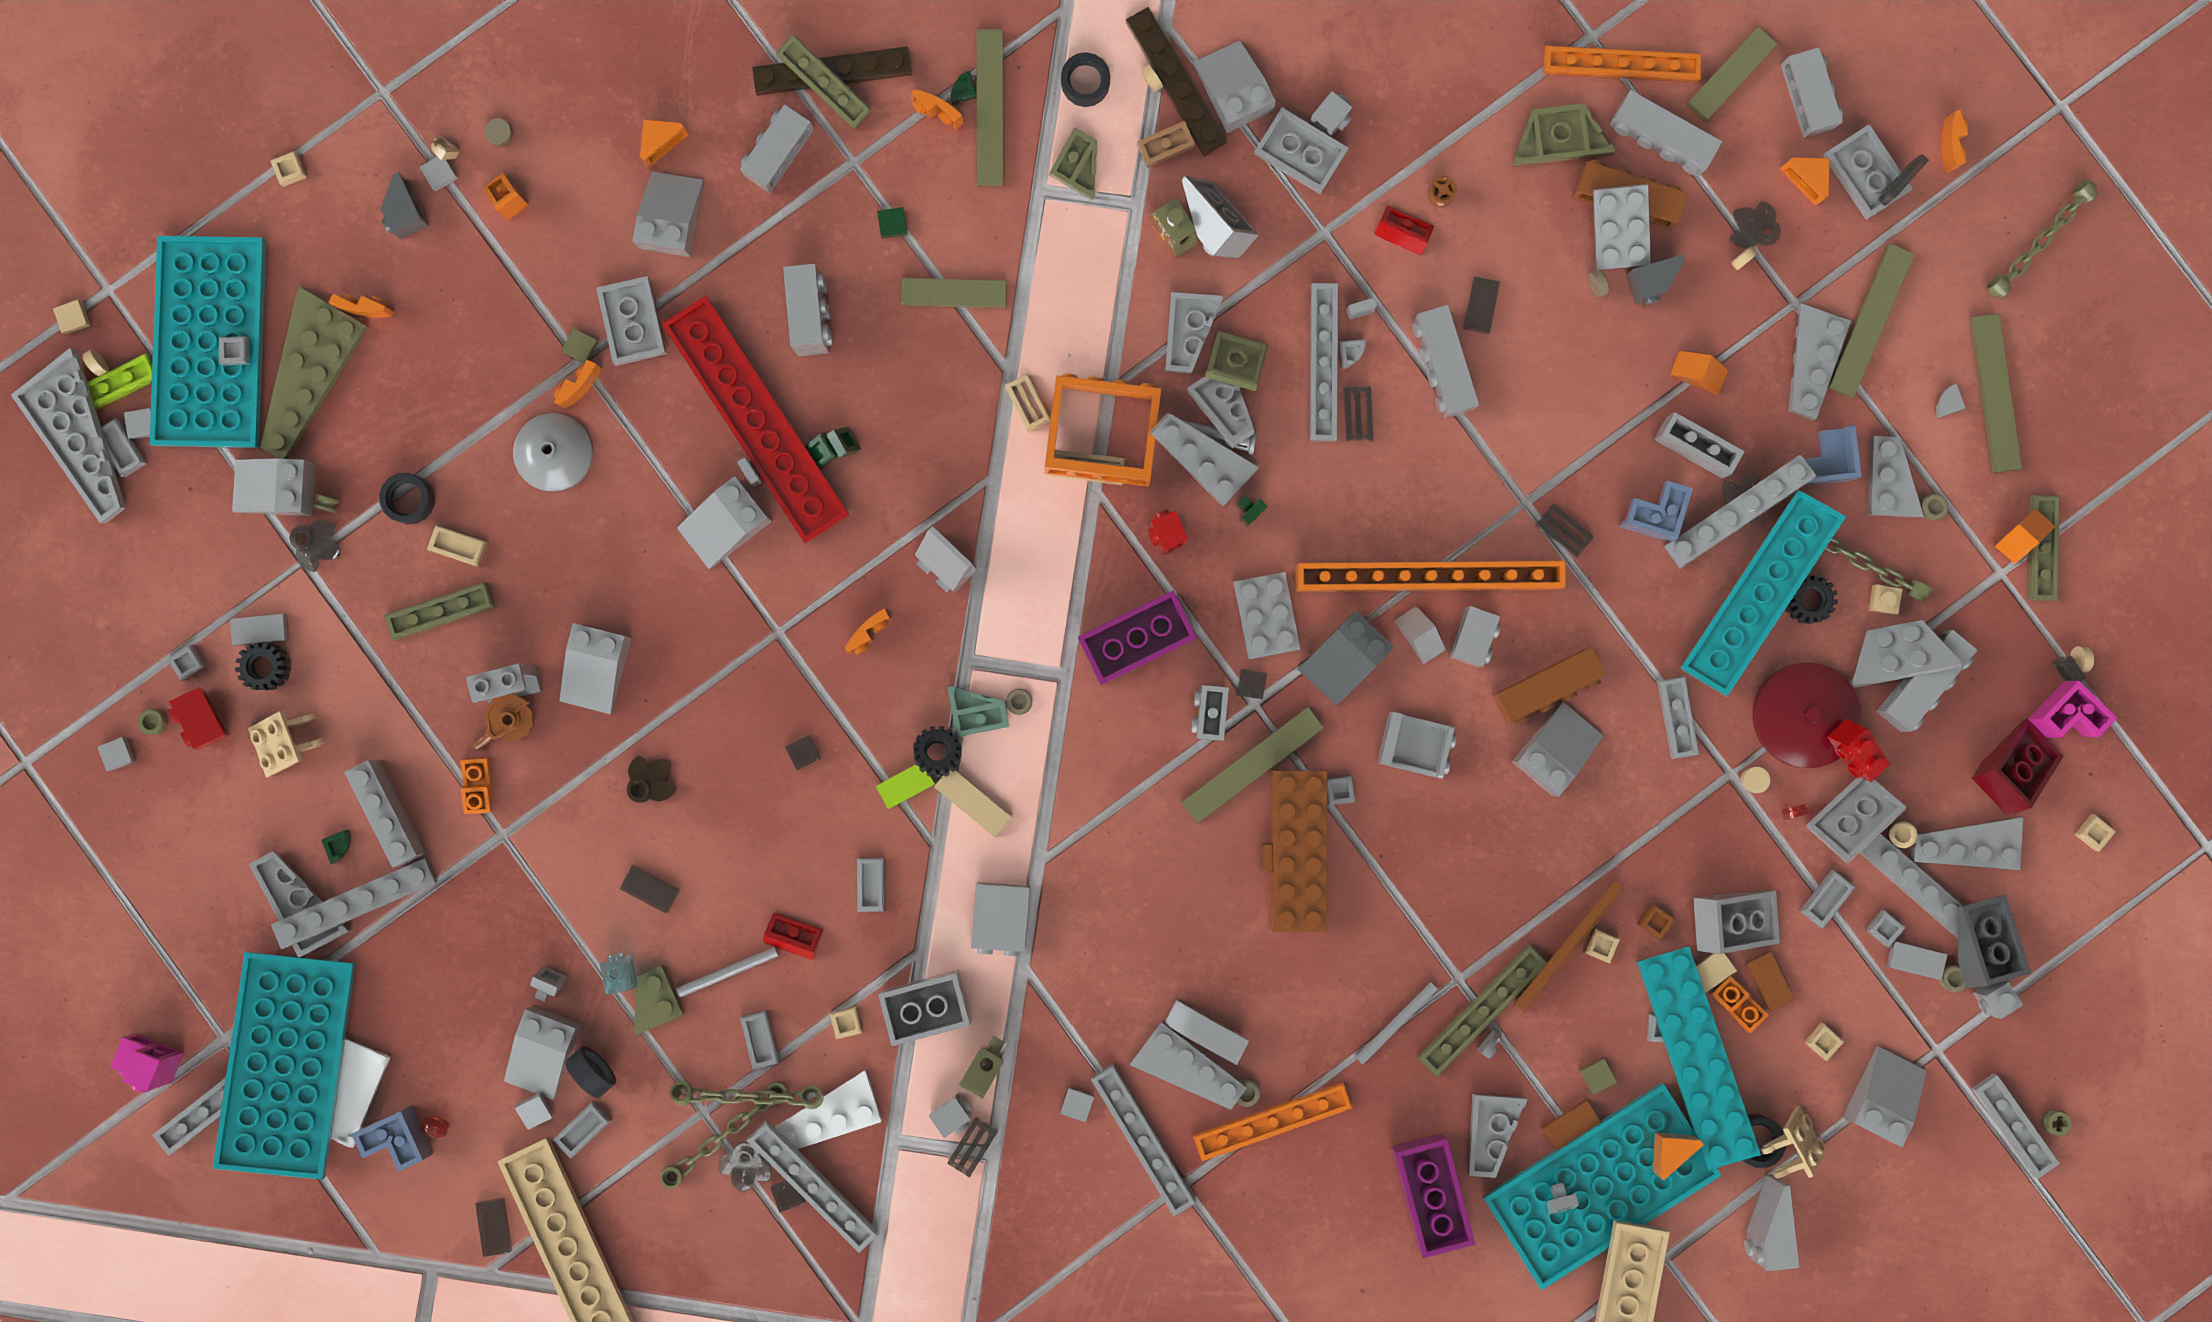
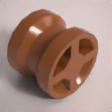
(1446, 187)

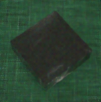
(2068, 669)
(1251, 684)
(803, 752)
(786, 1196)

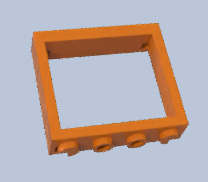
(1098, 471)

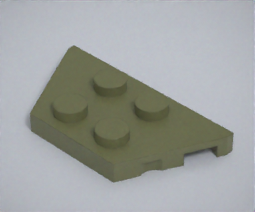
(1561, 135)

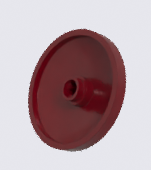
(1799, 711)

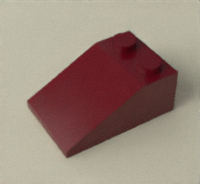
(2018, 769)

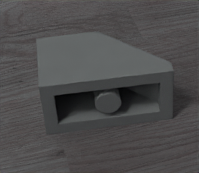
(402, 209)
(1654, 280)

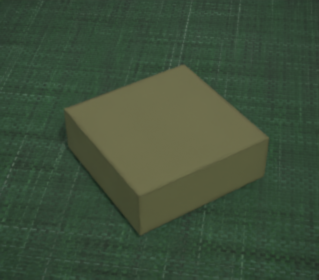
(579, 346)
(1598, 1076)

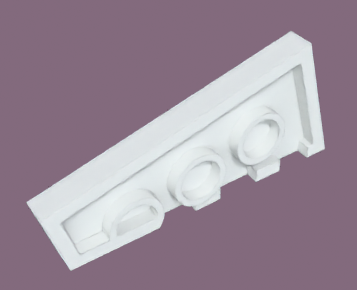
(842, 1111)

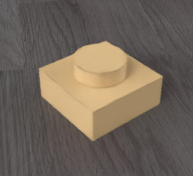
(1885, 599)

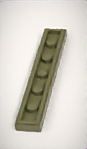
(989, 107)
(1870, 320)
(1995, 393)
(1252, 765)
(1482, 1010)

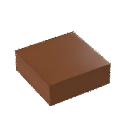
(1266, 857)
(1656, 921)

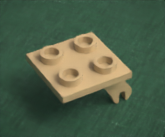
(275, 742)
(1800, 1133)

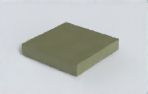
(1236, 361)

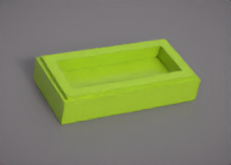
(904, 786)

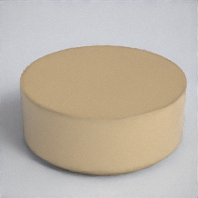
(1151, 78)
(1744, 257)
(95, 362)
(2084, 658)
(1755, 780)
(1903, 834)

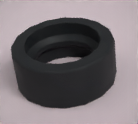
(1083, 59)
(387, 492)
(590, 1072)
(1771, 1158)

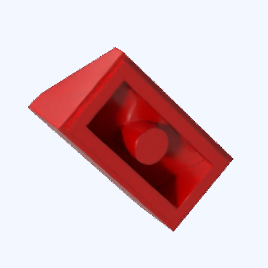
(1404, 230)
(792, 936)

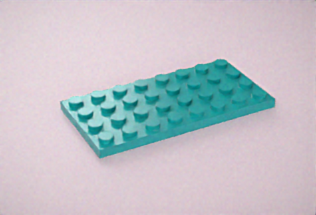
(201, 294)
(284, 1065)
(1612, 1181)

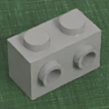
(1211, 712)

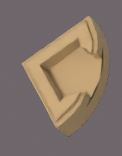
(444, 148)

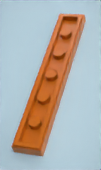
(1622, 63)
(1272, 1121)

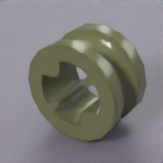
(326, 503)
(2061, 1129)

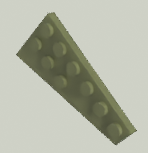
(312, 359)

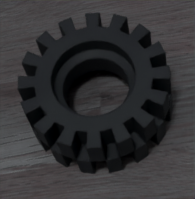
(1825, 604)
(247, 664)
(937, 736)

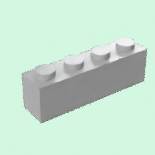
(1665, 133)
(1445, 361)
(1921, 693)
(385, 813)

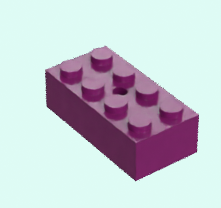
(1159, 624)
(1440, 1220)

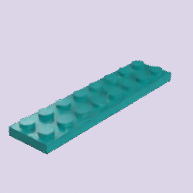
(1763, 593)
(1698, 1058)

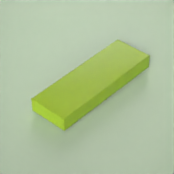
(121, 381)

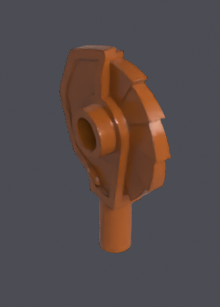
(506, 718)

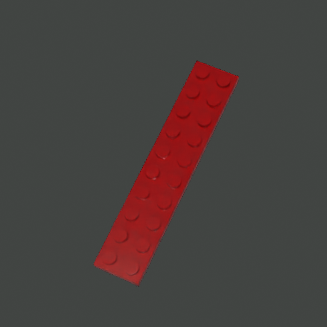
(755, 419)

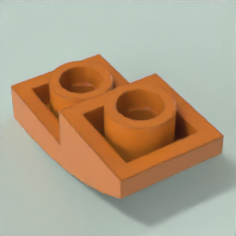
(931, 105)
(1952, 151)
(363, 307)
(571, 392)
(861, 638)
(477, 785)
(1739, 1005)

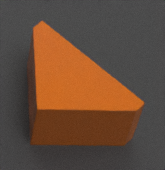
(659, 139)
(1810, 176)
(505, 196)
(1699, 371)
(2025, 536)
(1672, 1152)

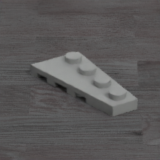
(1815, 357)
(1209, 462)
(1979, 845)
(1182, 1064)

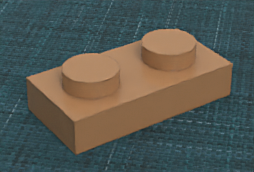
(1165, 144)

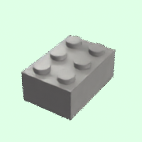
(807, 310)
(924, 1008)

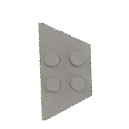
(1902, 653)

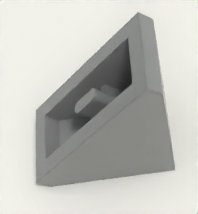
(1420, 634)

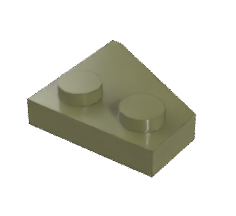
(1077, 163)
(655, 1000)

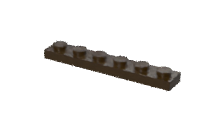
(848, 67)
(1175, 81)

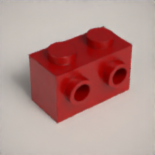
(1167, 531)
(197, 719)
(1858, 750)

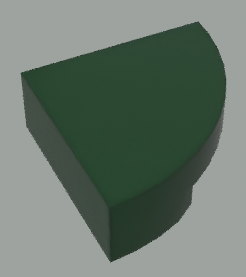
(963, 89)
(337, 845)

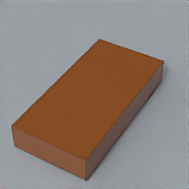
(1769, 981)
(1570, 1124)

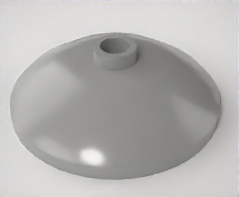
(569, 456)

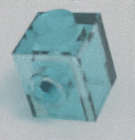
(618, 973)

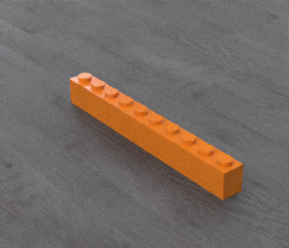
(1430, 576)

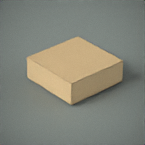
(288, 168)
(71, 317)
(2095, 832)
(1601, 945)
(846, 1022)
(1824, 1041)

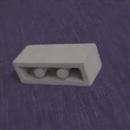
(1812, 92)
(776, 148)
(1698, 445)

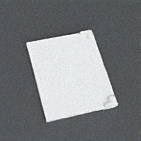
(358, 1083)

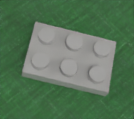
(1301, 150)
(1864, 170)
(1621, 226)
(631, 321)
(1266, 615)
(1855, 818)

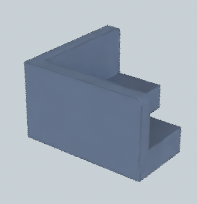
(1838, 457)
(1660, 520)
(399, 1134)

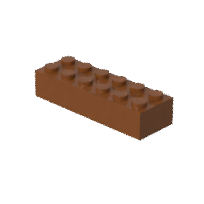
(1299, 851)

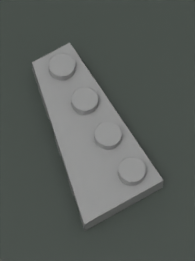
(291, 895)

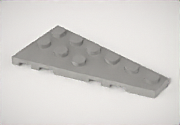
(67, 422)

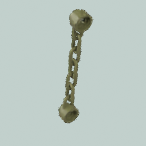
(2082, 192)
(1917, 589)
(805, 1095)
(669, 1183)

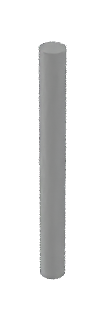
(727, 972)
(1396, 1023)

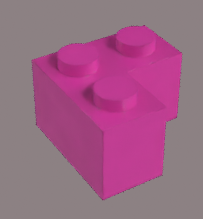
(2072, 706)
(145, 1062)

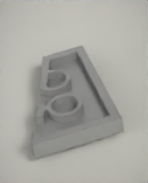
(1188, 328)
(1224, 408)
(1890, 480)
(1490, 1131)

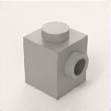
(1332, 114)
(1997, 999)
(952, 1115)

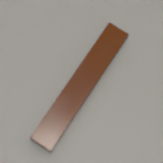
(1569, 946)

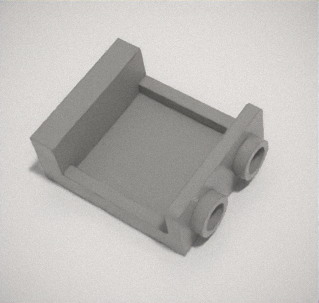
(515, 679)
(1417, 745)
(1000, 918)

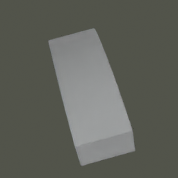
(1207, 1032)

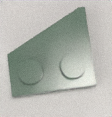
(976, 712)

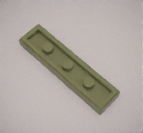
(1731, 74)
(823, 81)
(953, 293)
(2044, 557)
(439, 611)

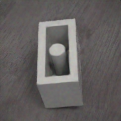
(1475, 637)

